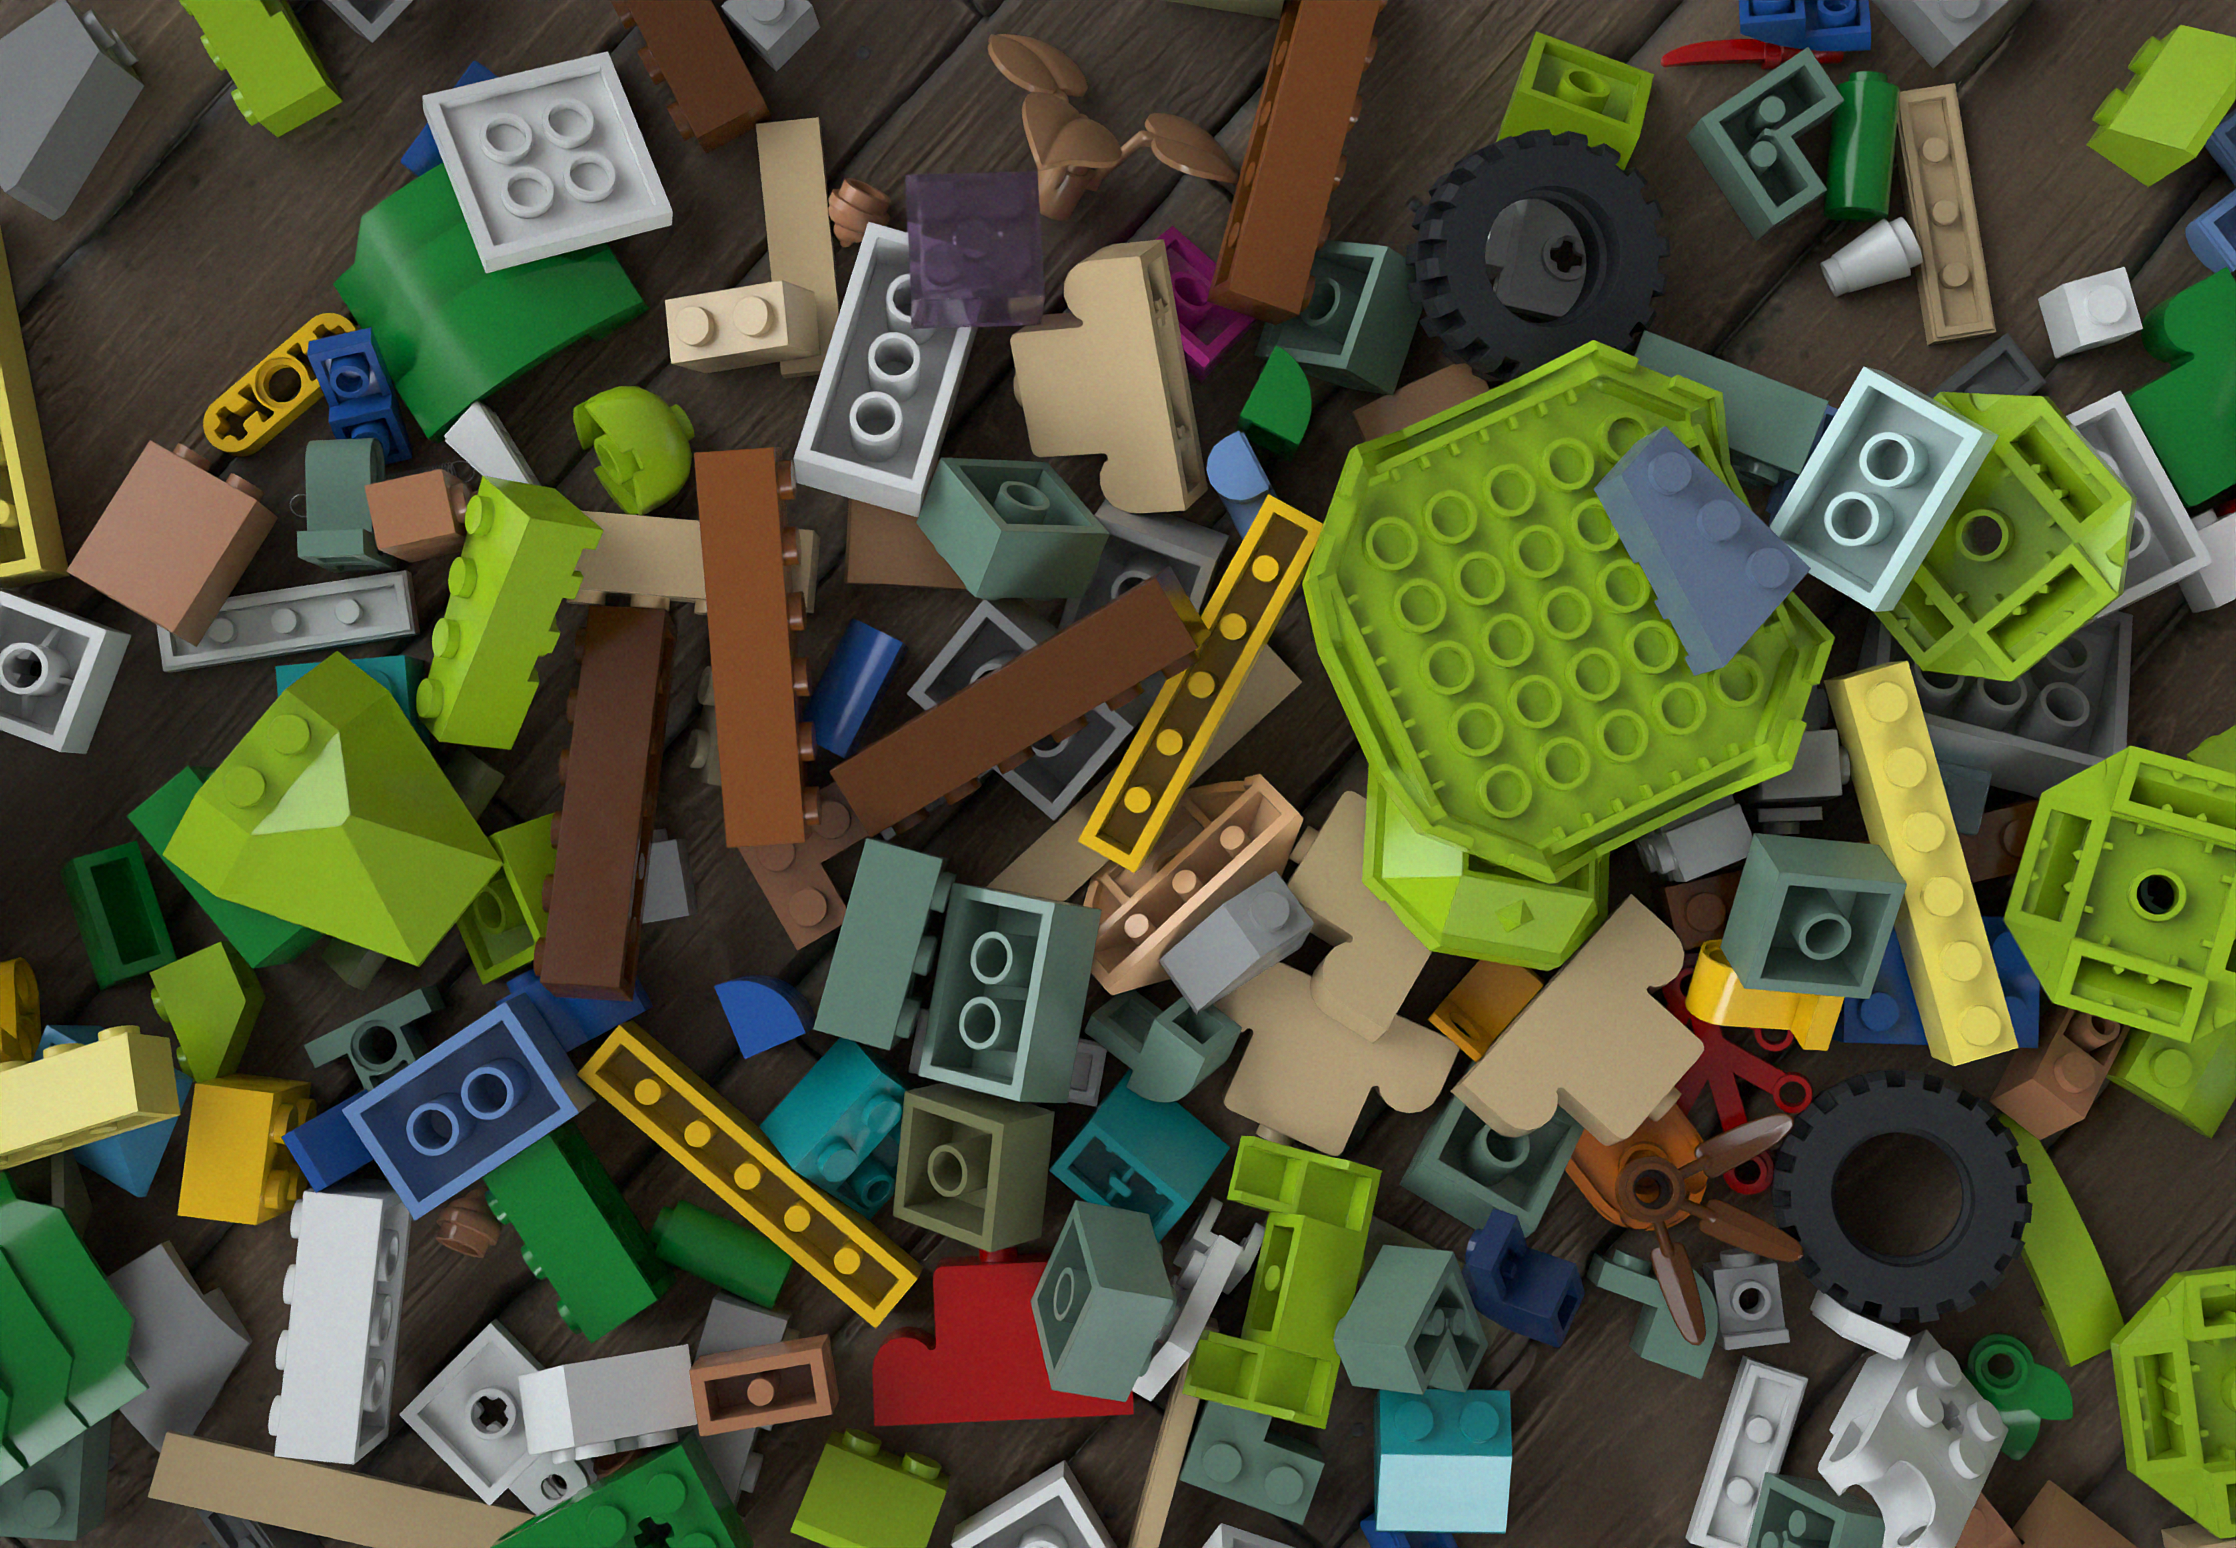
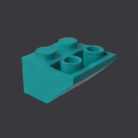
(844, 1126)
(1140, 1156)

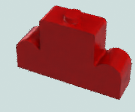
(983, 1355)

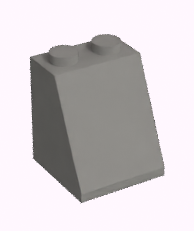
(60, 103)

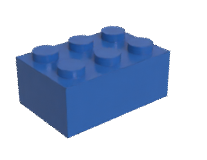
(1892, 1010)

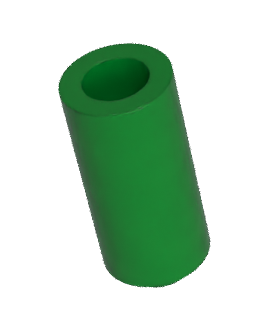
(1862, 149)
(721, 1252)

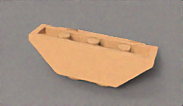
(1209, 852)

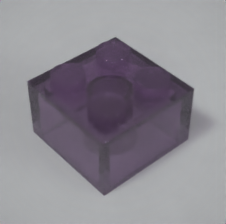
(974, 249)

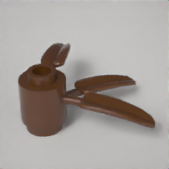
(1717, 1218)

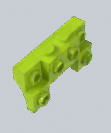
(1300, 1286)

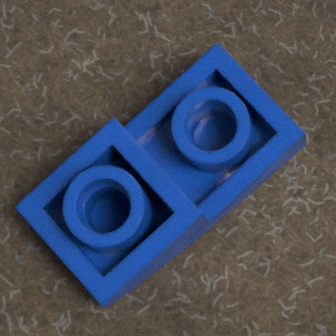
(1808, 23)
(360, 391)

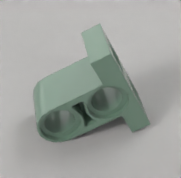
(337, 507)
(357, 1036)

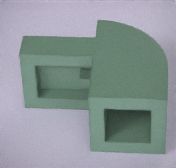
(1164, 1049)
(1656, 1332)

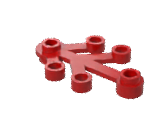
(1718, 1064)

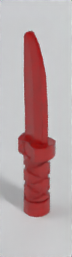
(1741, 51)

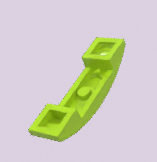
(2064, 1260)

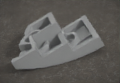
(178, 1343)

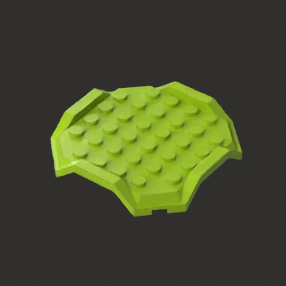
(1512, 645)

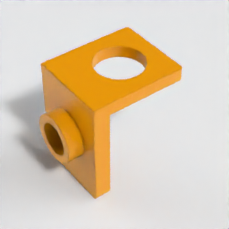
(1485, 1004)

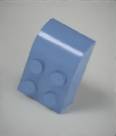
(469, 1105)

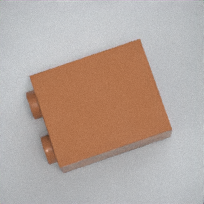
(174, 540)

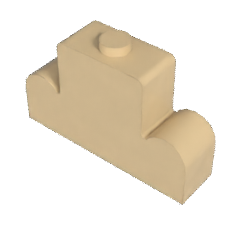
(1115, 380)
(1373, 951)
(1592, 1038)
(1312, 1074)

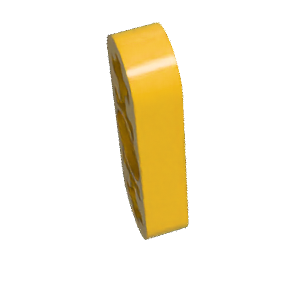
(257, 380)

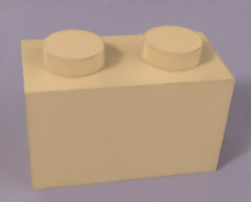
(742, 327)

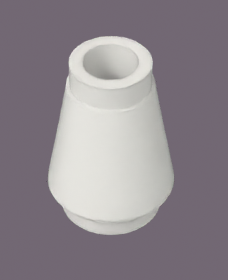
(1873, 258)

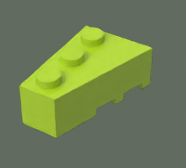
(268, 59)

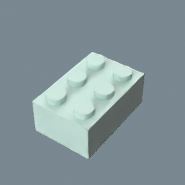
(1880, 488)

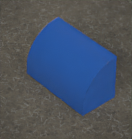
(853, 687)
(764, 1012)

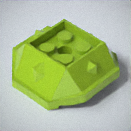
(2058, 557)
(2079, 884)
(1471, 904)
(2180, 1395)

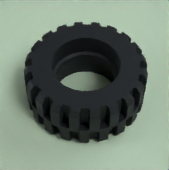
(1598, 200)
(1990, 1180)

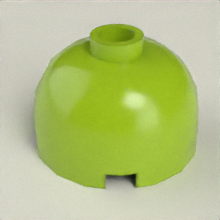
(638, 445)

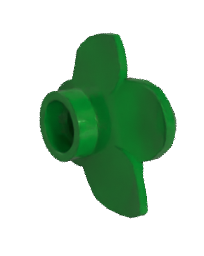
(2020, 1395)

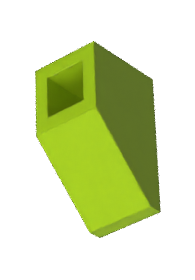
(212, 1008)

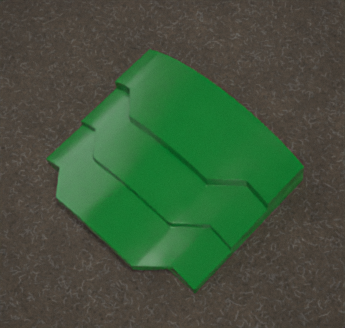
(450, 325)
(59, 1334)

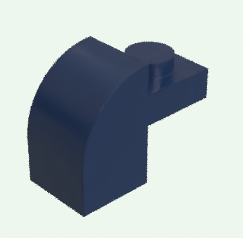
(1519, 1284)

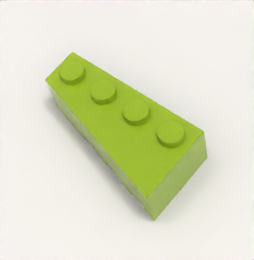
(502, 611)

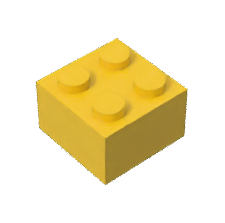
(236, 1150)

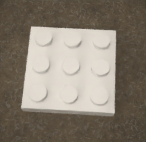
(547, 161)

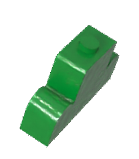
(2193, 405)

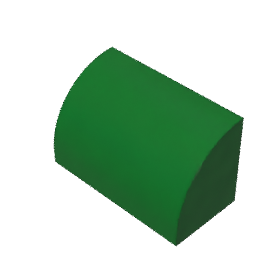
(1278, 407)
(118, 914)

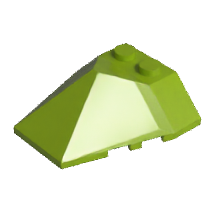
(338, 821)

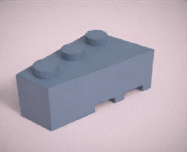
(1699, 547)

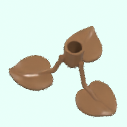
(1072, 144)

